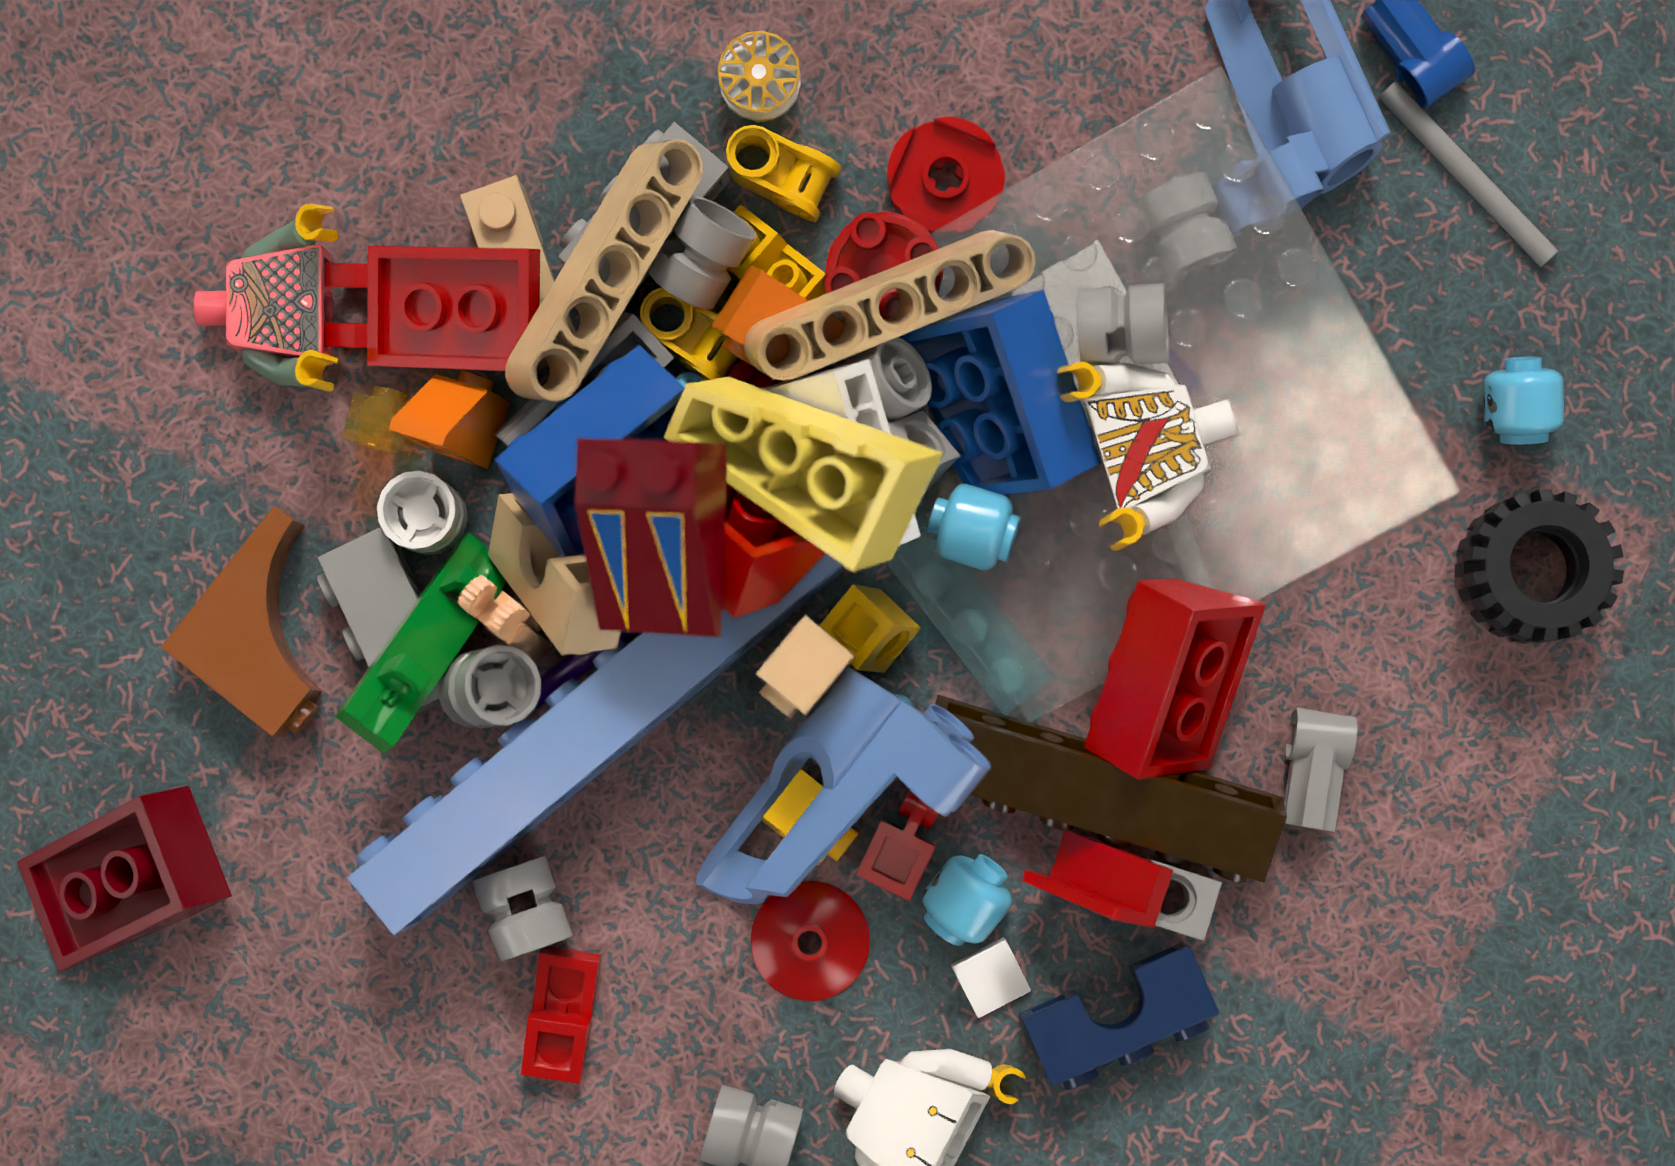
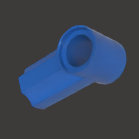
(1423, 54)

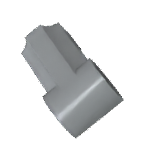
(1317, 757)

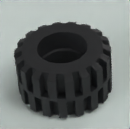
(1587, 559)

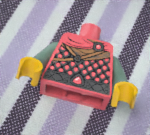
(279, 302)

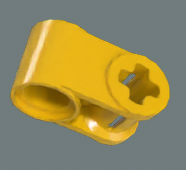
(784, 172)
(694, 340)

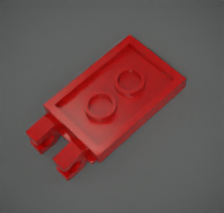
(439, 305)

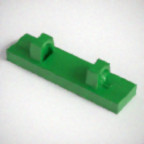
(418, 650)

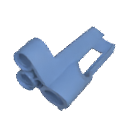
(861, 744)

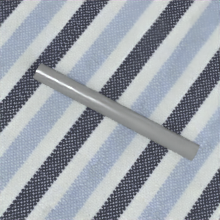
(1468, 174)

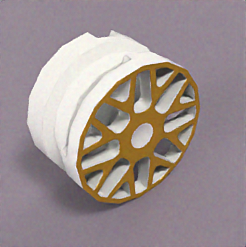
(759, 76)

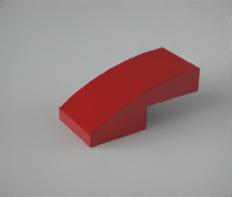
(560, 1014)

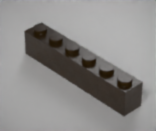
(1174, 814)

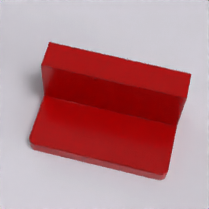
(1105, 880)

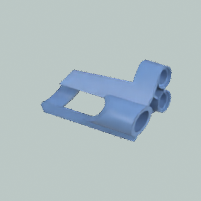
(1315, 122)

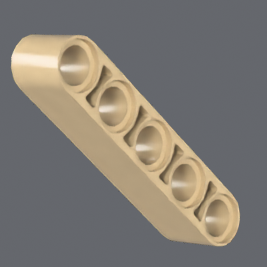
(579, 280)
(917, 306)

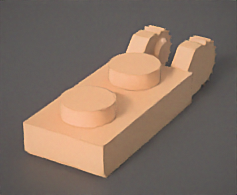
(504, 617)

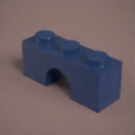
(1170, 1002)

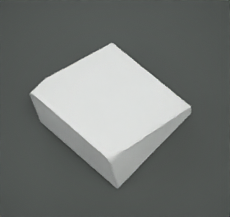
(990, 977)

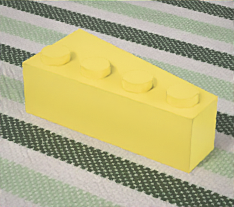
(810, 468)

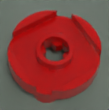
(932, 146)

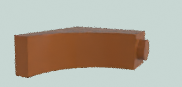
(237, 634)

